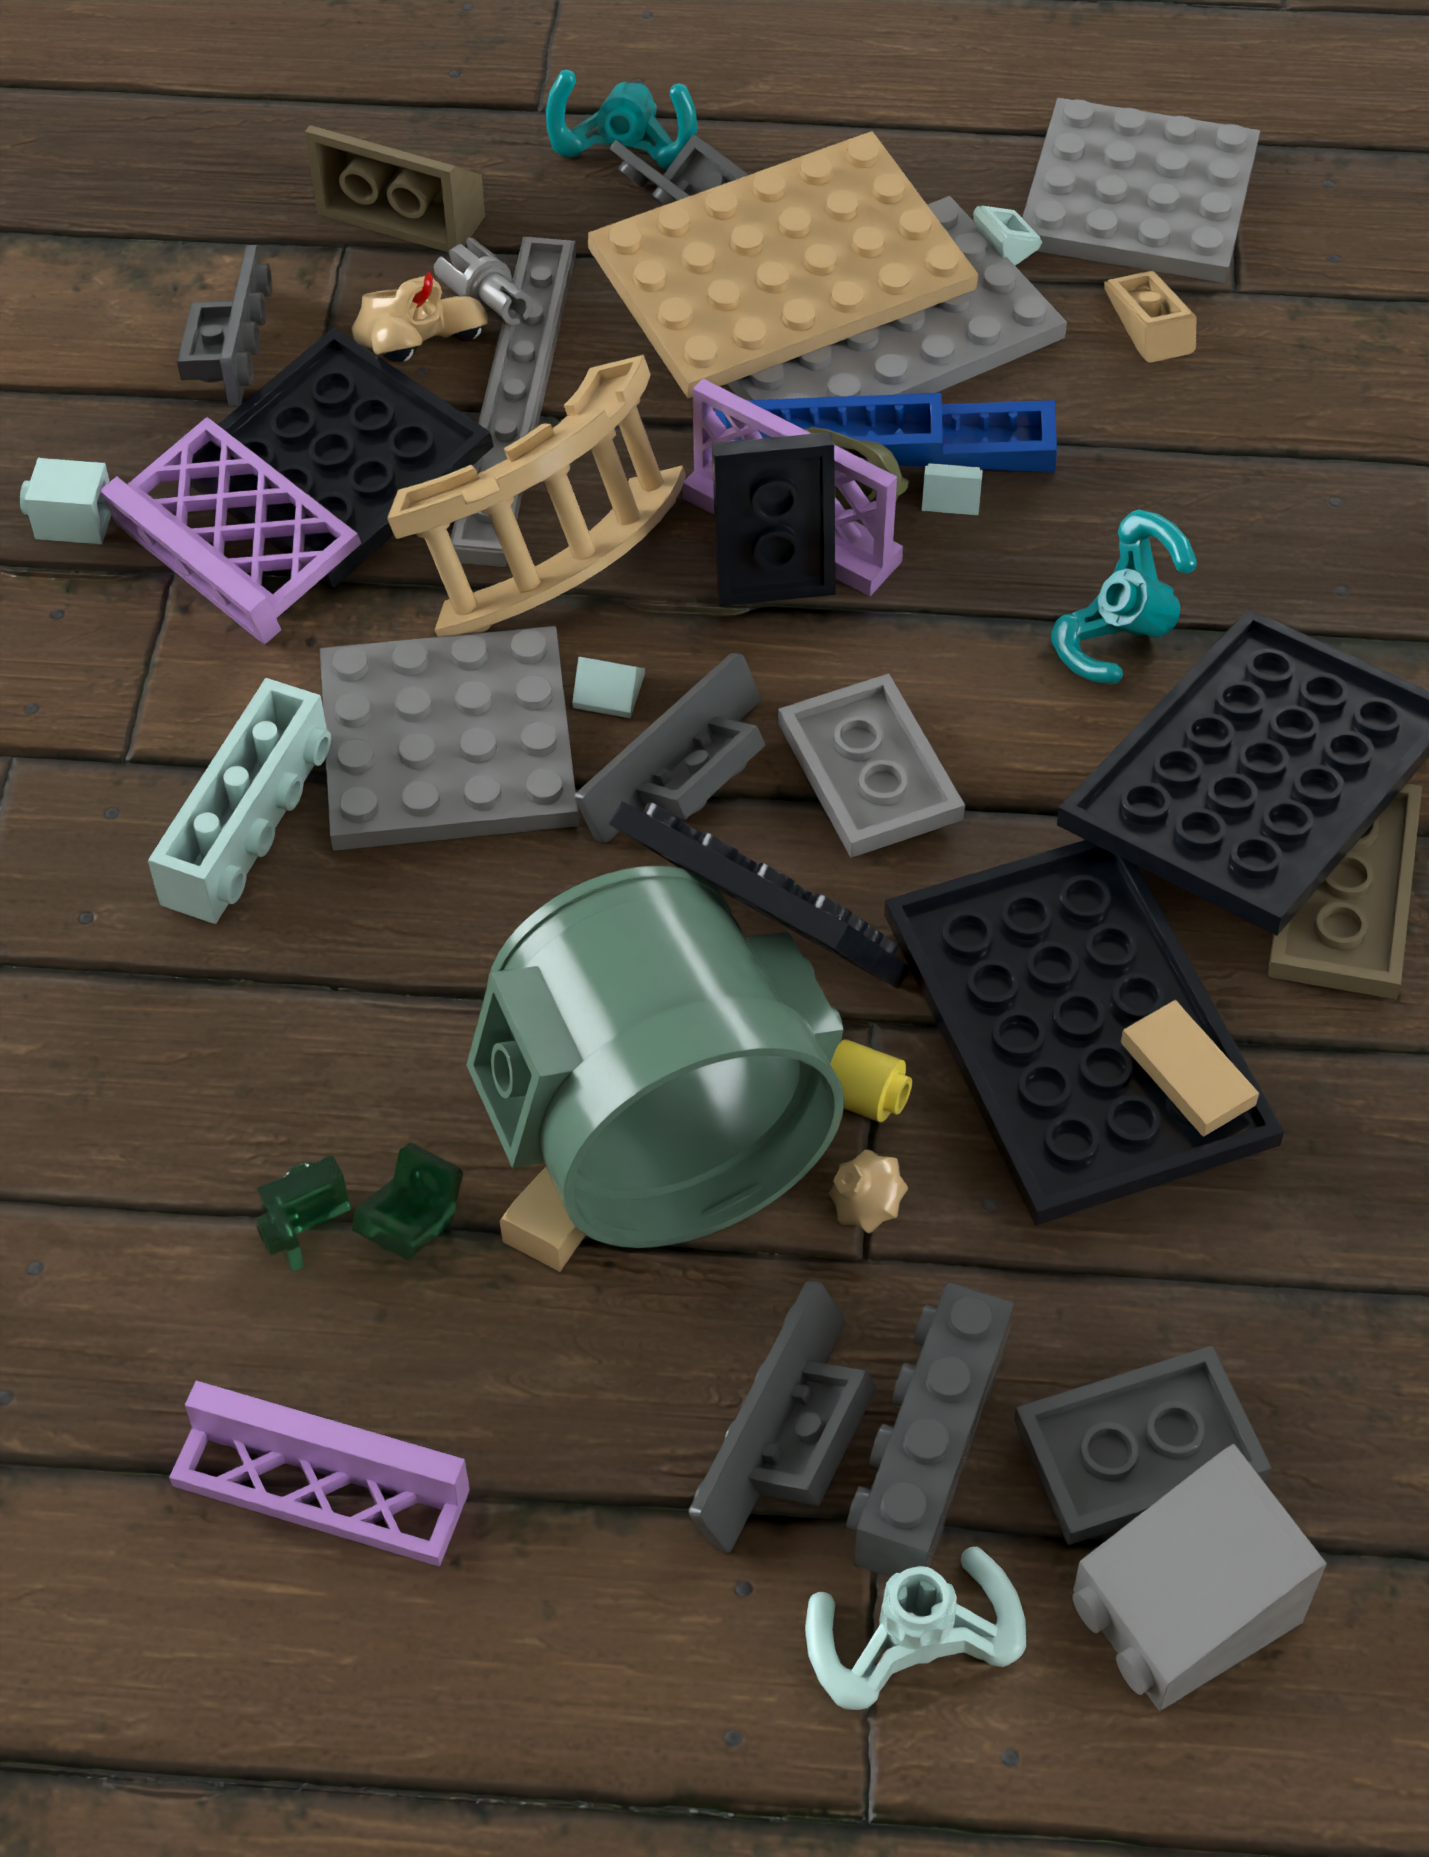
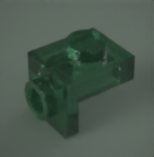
(298, 1202)
(412, 1205)

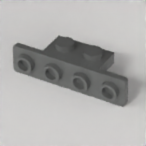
(692, 171)
(226, 333)
(682, 753)
(788, 1426)

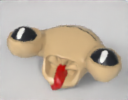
(402, 318)

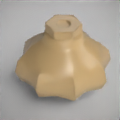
(868, 1190)

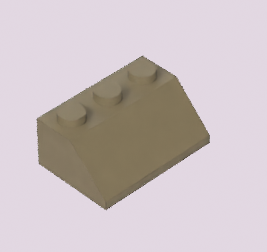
(393, 190)

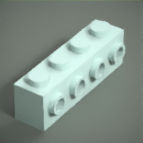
(240, 801)

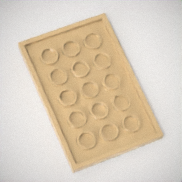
(781, 262)

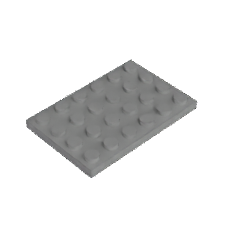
(931, 346)

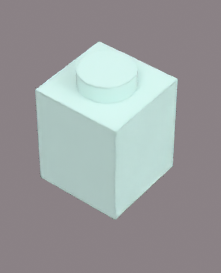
(66, 501)

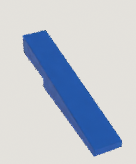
(926, 431)

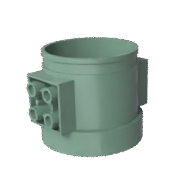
(656, 1057)

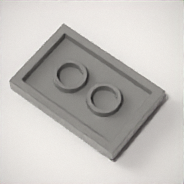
(870, 765)

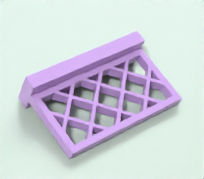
(862, 553)
(204, 565)

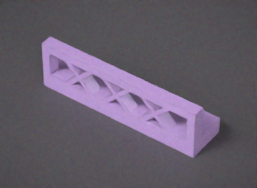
(328, 1448)

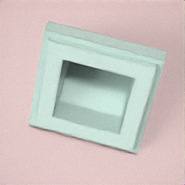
(1006, 232)
(952, 489)
(607, 687)

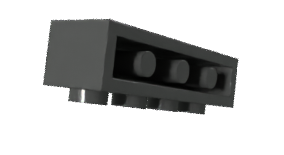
(934, 1431)

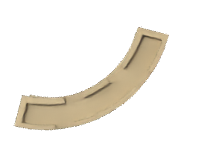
(544, 455)

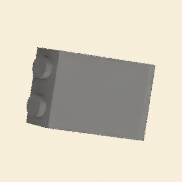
(1198, 1580)

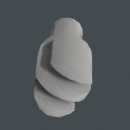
(485, 278)

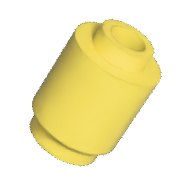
(871, 1080)

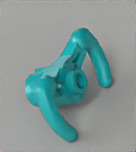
(623, 117)
(1129, 598)

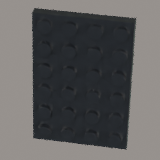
(1256, 771)
(1032, 993)

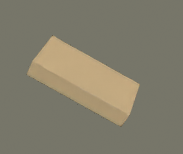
(1189, 1068)

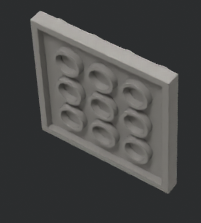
(1141, 189)
(446, 738)

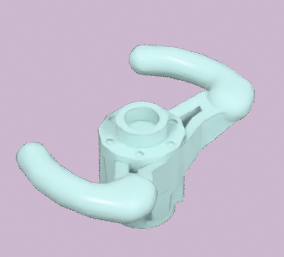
(916, 1627)

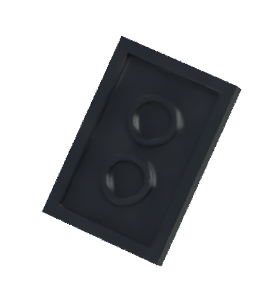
(774, 518)

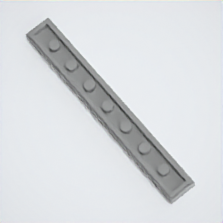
(519, 379)

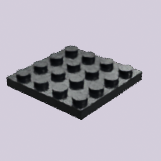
(349, 439)
(763, 890)

